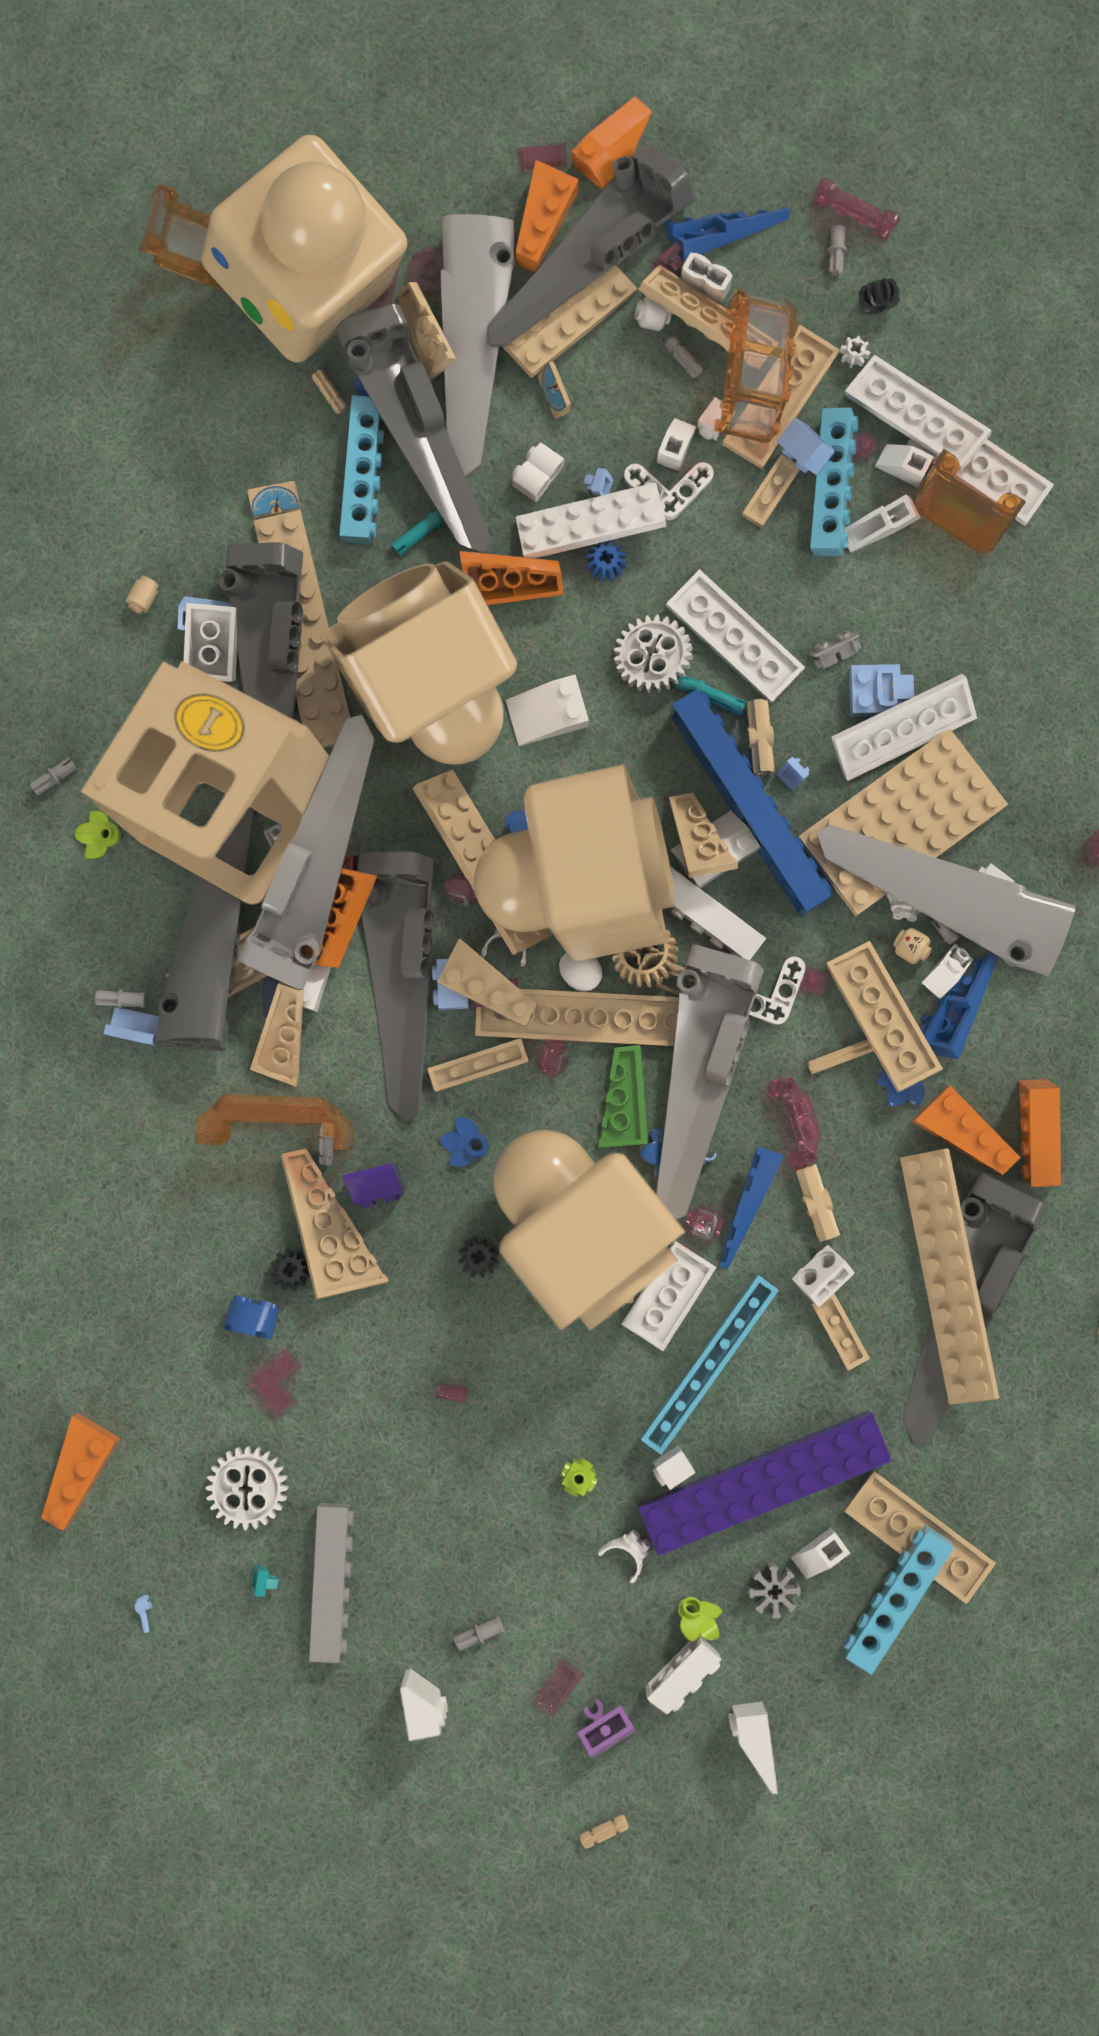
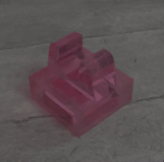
(669, 258)

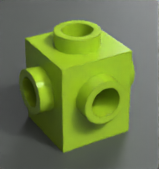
(575, 1468)

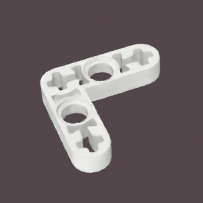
(667, 497)
(777, 1000)

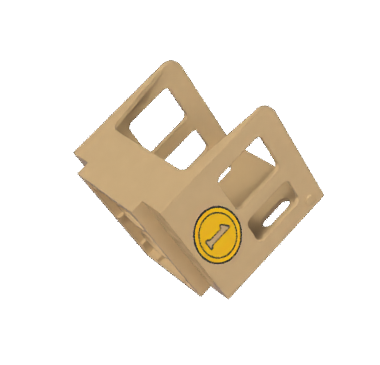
(206, 732)

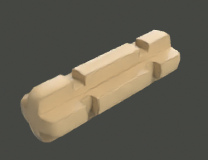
(329, 391)
(604, 1831)

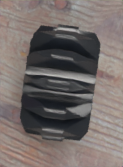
(879, 296)
(474, 1249)
(284, 1263)

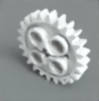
(673, 659)
(225, 1486)

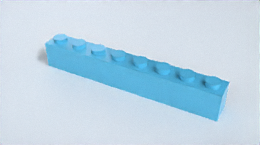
(708, 1364)

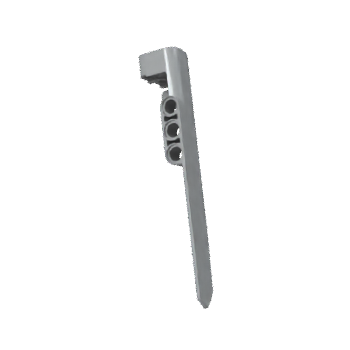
(472, 296)
(310, 869)
(972, 903)
(705, 1055)

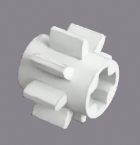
(853, 357)

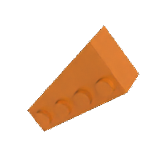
(545, 211)
(511, 577)
(345, 913)
(965, 1130)
(1040, 1132)
(79, 1465)

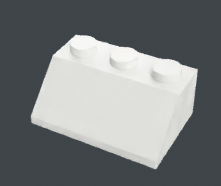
(736, 836)
(682, 1675)
(423, 1706)

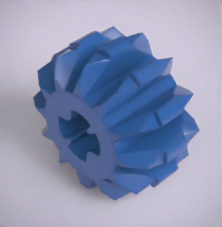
(600, 567)

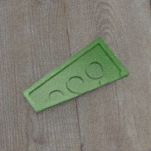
(625, 1106)

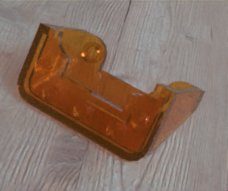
(962, 510)

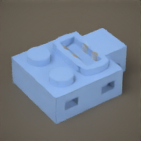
(877, 688)

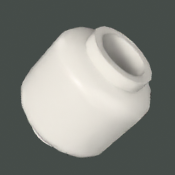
(651, 315)

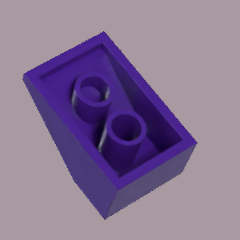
(374, 1184)

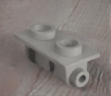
(843, 645)

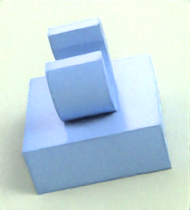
(600, 483)
(792, 773)

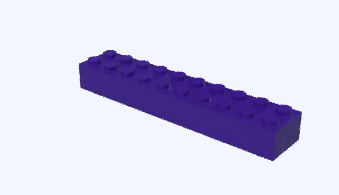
(764, 1482)

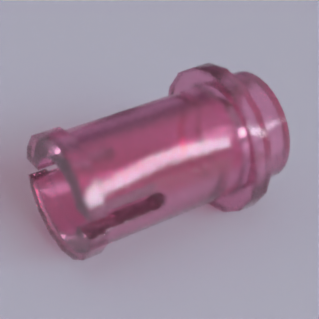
(452, 1393)

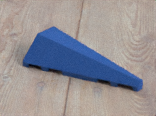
(719, 229)
(950, 1024)
(760, 1175)

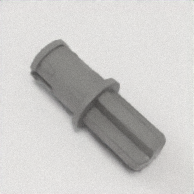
(836, 249)
(53, 776)
(120, 999)
(479, 1633)

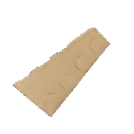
(425, 333)
(698, 838)
(479, 981)
(281, 1037)

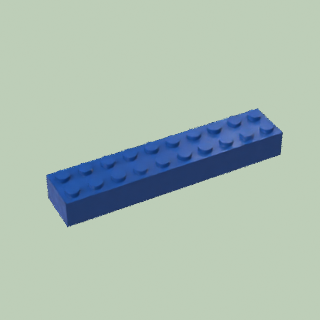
(749, 802)

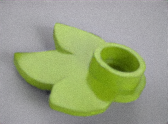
(94, 834)
(699, 1622)

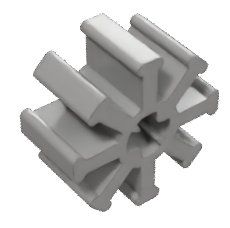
(780, 1596)

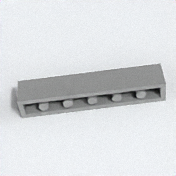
(330, 1583)

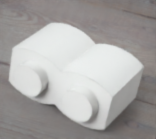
(707, 277)
(537, 471)

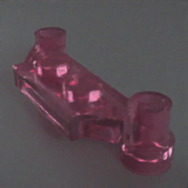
(863, 212)
(802, 1120)

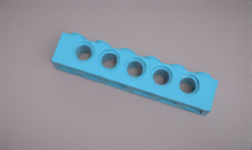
(351, 530)
(833, 543)
(869, 1655)

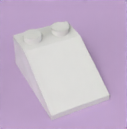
(211, 640)
(547, 711)
(751, 1727)

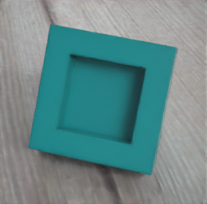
(262, 1580)

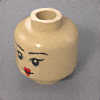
(912, 945)

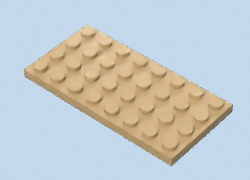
(916, 805)

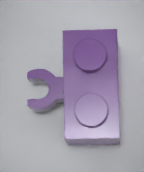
(605, 1730)

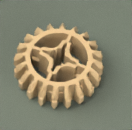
(644, 974)

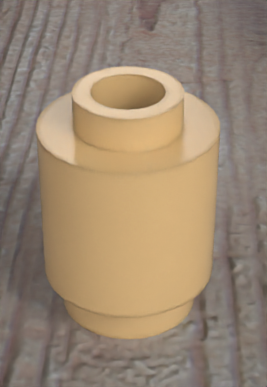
(142, 595)

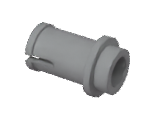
(948, 934)

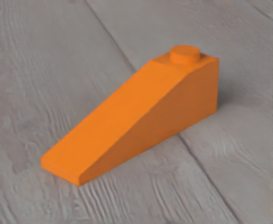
(610, 141)

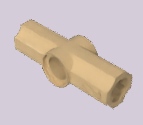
(760, 737)
(817, 1202)

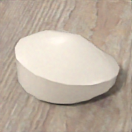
(580, 974)

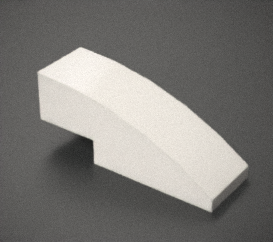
(881, 523)

